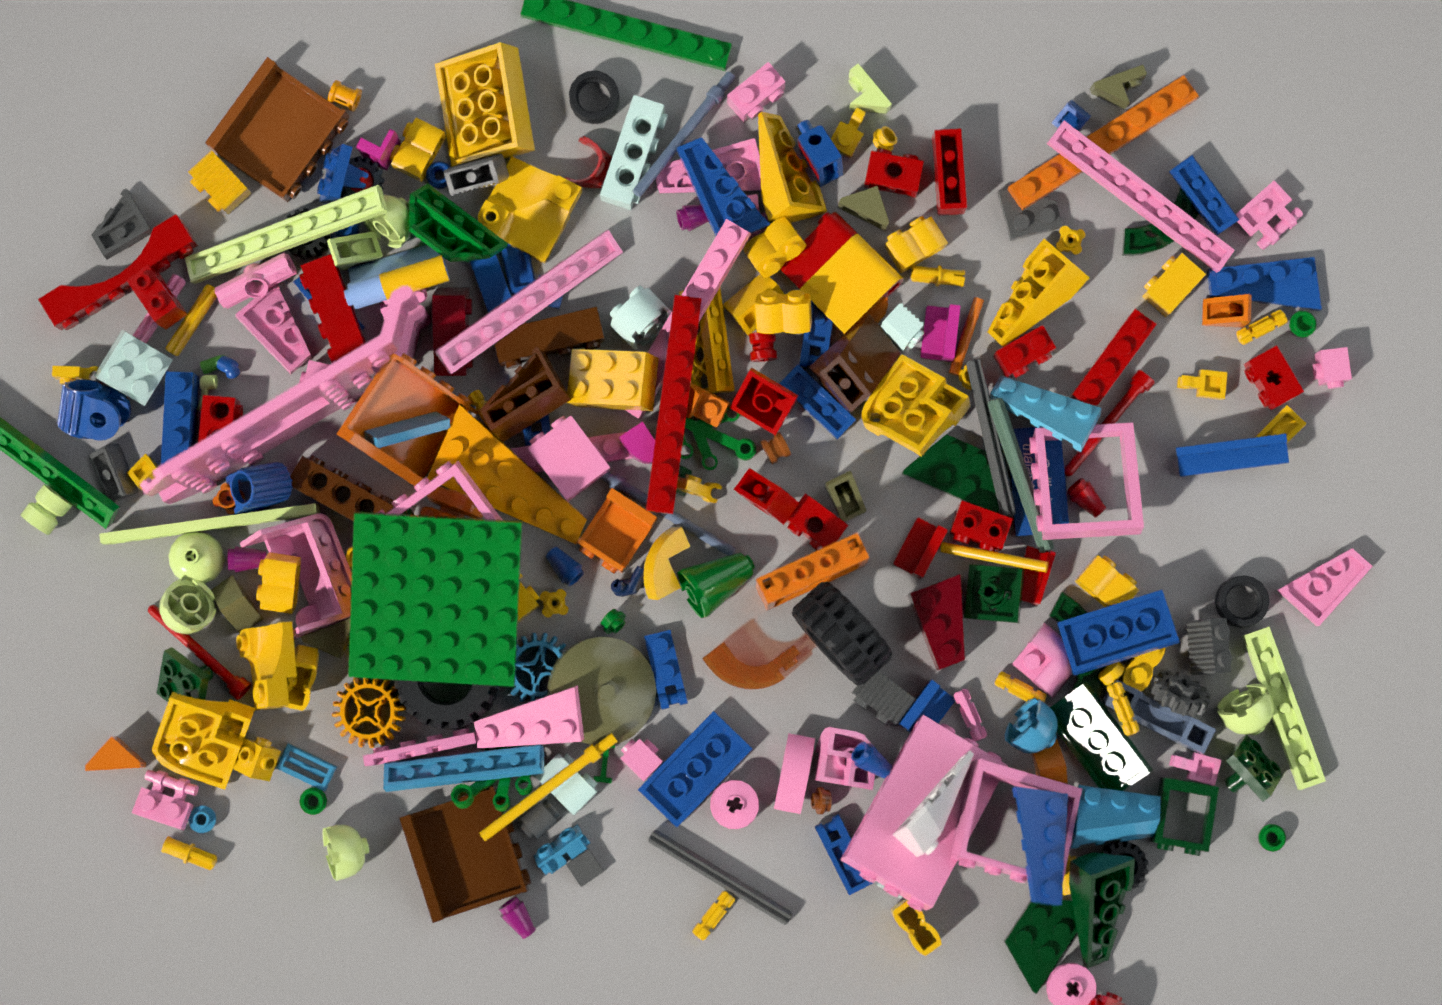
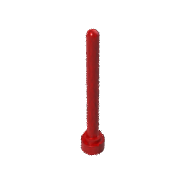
(1140, 384)
(237, 686)

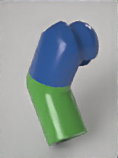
(221, 363)

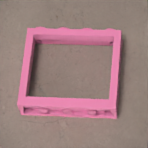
(444, 473)
(1132, 526)
(1016, 778)

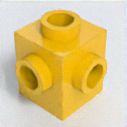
(257, 759)

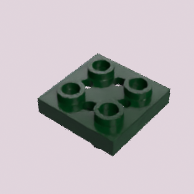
(982, 581)
(186, 676)
(1253, 769)

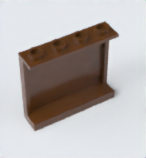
(455, 862)

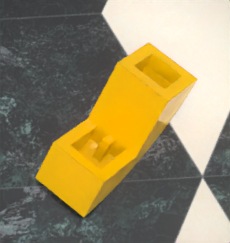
(658, 572)

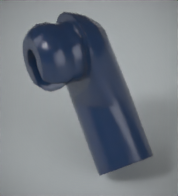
(628, 586)

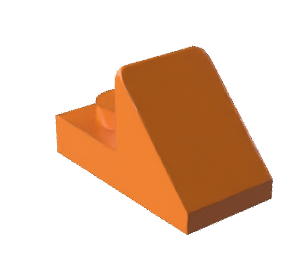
(706, 405)

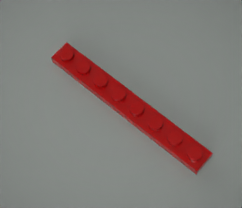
(673, 404)

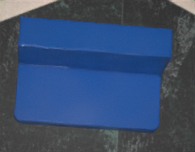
(931, 702)

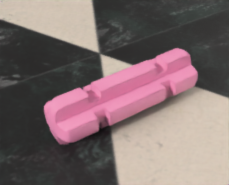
(970, 714)

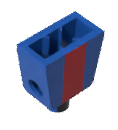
(819, 153)

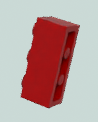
(949, 172)

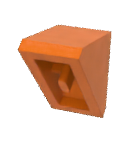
(1227, 311)
(115, 755)
(1051, 763)

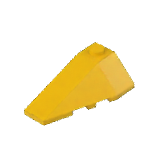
(784, 182)
(1043, 287)

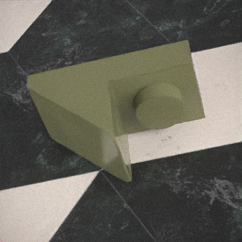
(1112, 87)

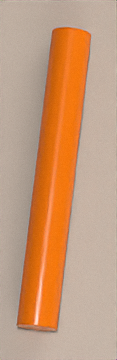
(966, 336)

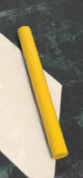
(994, 557)

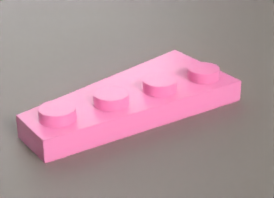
(738, 159)
(533, 723)
(411, 749)

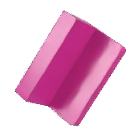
(378, 154)
(940, 333)

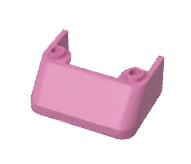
(323, 571)

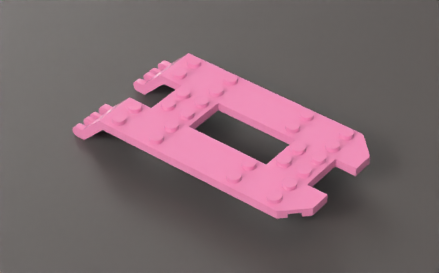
(293, 410)

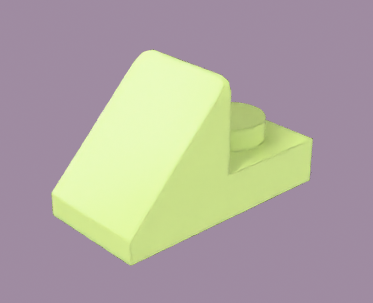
(872, 97)
(354, 249)

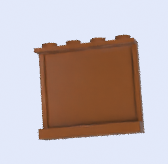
(277, 130)

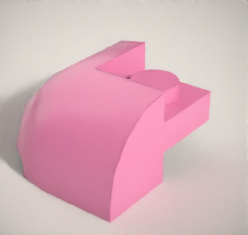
(1045, 661)
(835, 760)

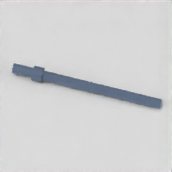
(713, 97)
(619, 484)

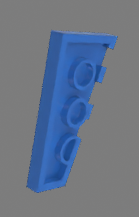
(1044, 835)

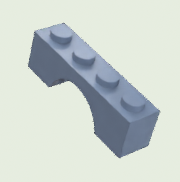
(1178, 728)

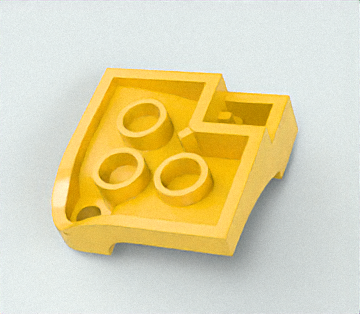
(530, 208)
(913, 406)
(271, 660)
(202, 737)

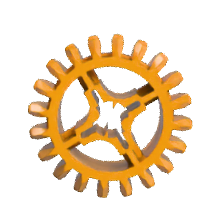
(350, 727)

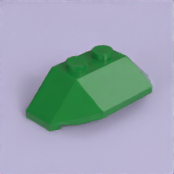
(450, 228)

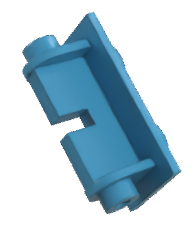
(550, 856)

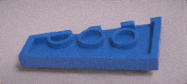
(717, 190)
(1277, 282)

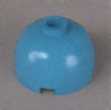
(1034, 727)

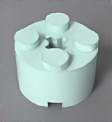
(639, 317)

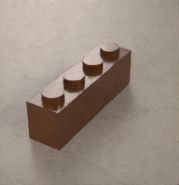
(552, 336)

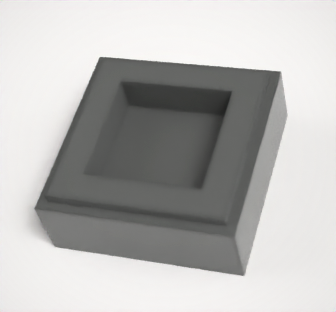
(585, 867)

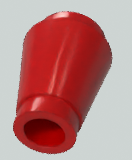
(1086, 497)

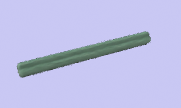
(1018, 469)

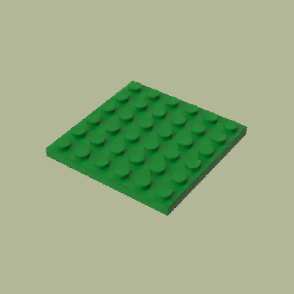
(434, 599)

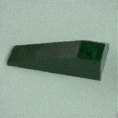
(1097, 895)

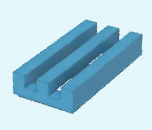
(327, 776)

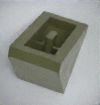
(866, 206)
(845, 496)
(236, 604)
(330, 639)

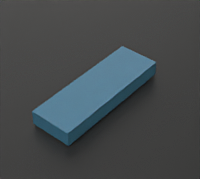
(407, 429)

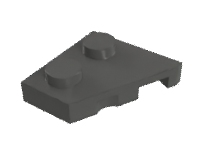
(1034, 220)
(121, 227)

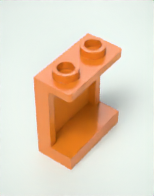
(616, 532)

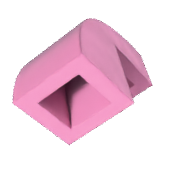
(794, 773)

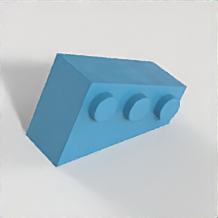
(1114, 815)

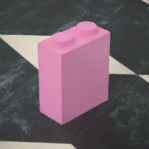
(568, 457)

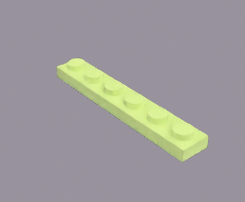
(1286, 714)

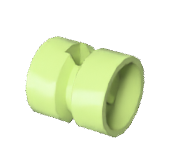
(46, 509)

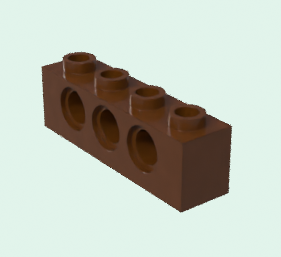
(309, 469)

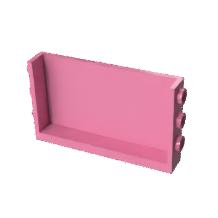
(917, 769)

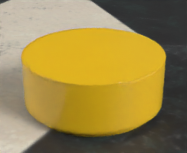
(1111, 673)

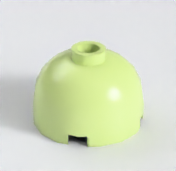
(393, 224)
(208, 559)
(187, 606)
(1247, 711)
(345, 850)

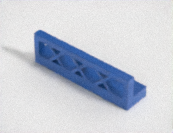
(1232, 455)

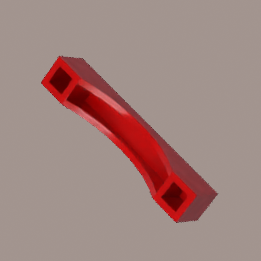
(70, 303)

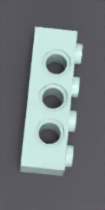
(639, 112)

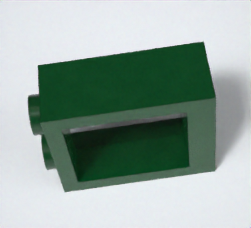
(1191, 848)

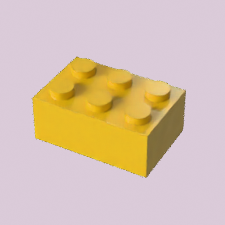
(612, 379)

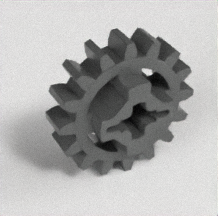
(1180, 693)

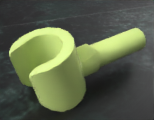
(207, 382)

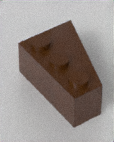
(525, 398)

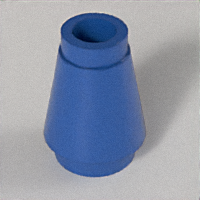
(565, 567)
(870, 759)

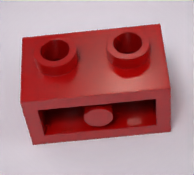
(1025, 351)
(980, 526)

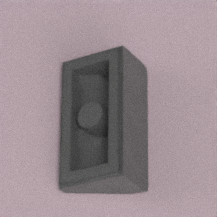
(111, 472)

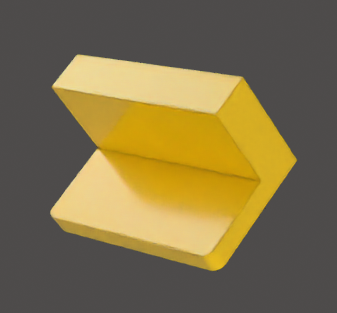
(742, 303)

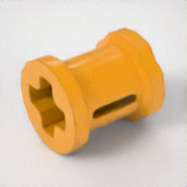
(344, 95)

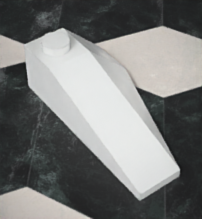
(929, 818)

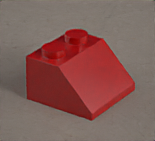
(764, 401)

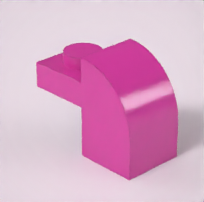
(639, 443)

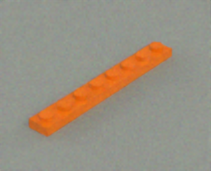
(1109, 138)

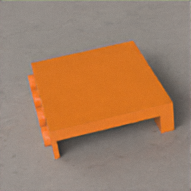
(398, 394)

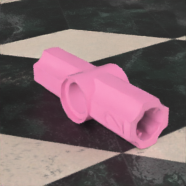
(244, 287)

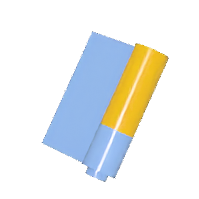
(379, 278)

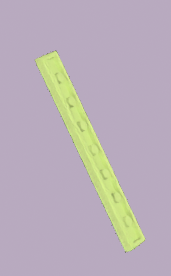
(286, 234)
(209, 524)

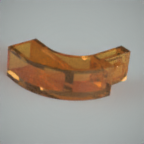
(743, 676)

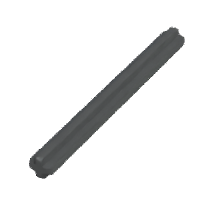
(991, 438)
(720, 877)

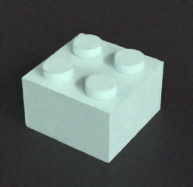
(133, 367)

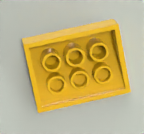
(484, 104)

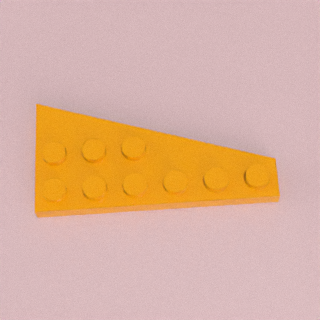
(505, 478)

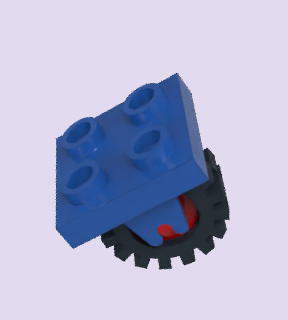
(347, 175)

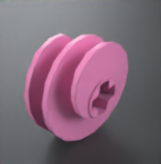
(740, 817)
(1071, 972)

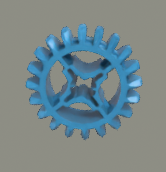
(542, 647)

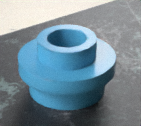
(210, 819)

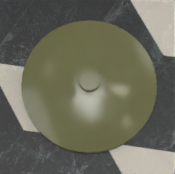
(612, 684)

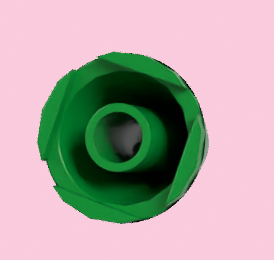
(714, 581)

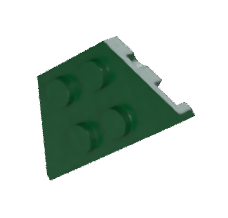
(957, 471)
(1041, 939)

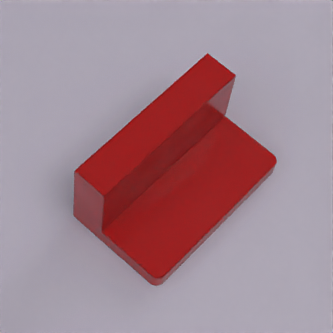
(920, 548)
(1035, 581)

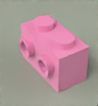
(756, 92)

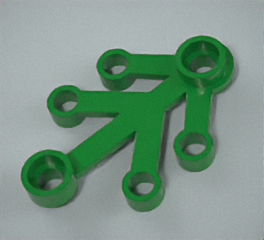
(703, 430)
(502, 791)

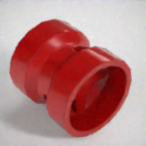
(762, 347)

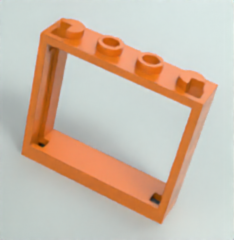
(811, 570)

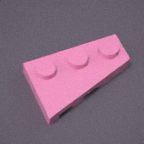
(274, 327)
(1326, 586)

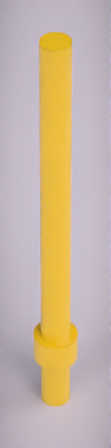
(591, 754)

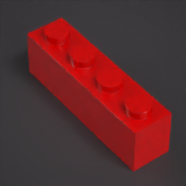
(328, 299)
(1114, 358)

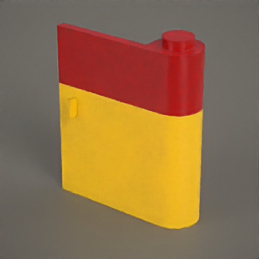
(841, 272)

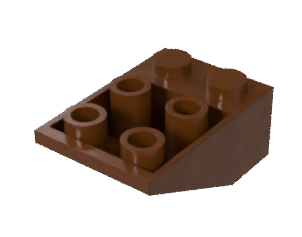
(856, 363)

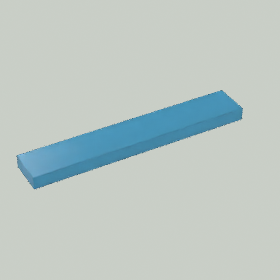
(464, 768)

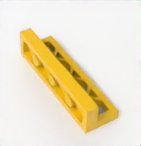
(714, 342)

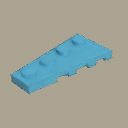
(1057, 413)

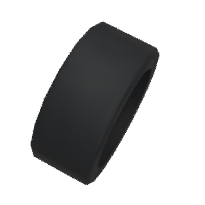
(591, 77)
(1256, 586)

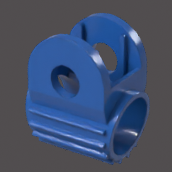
(88, 410)
(268, 483)

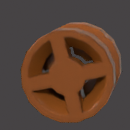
(775, 448)

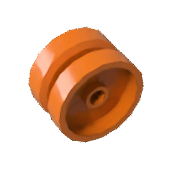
(452, 504)

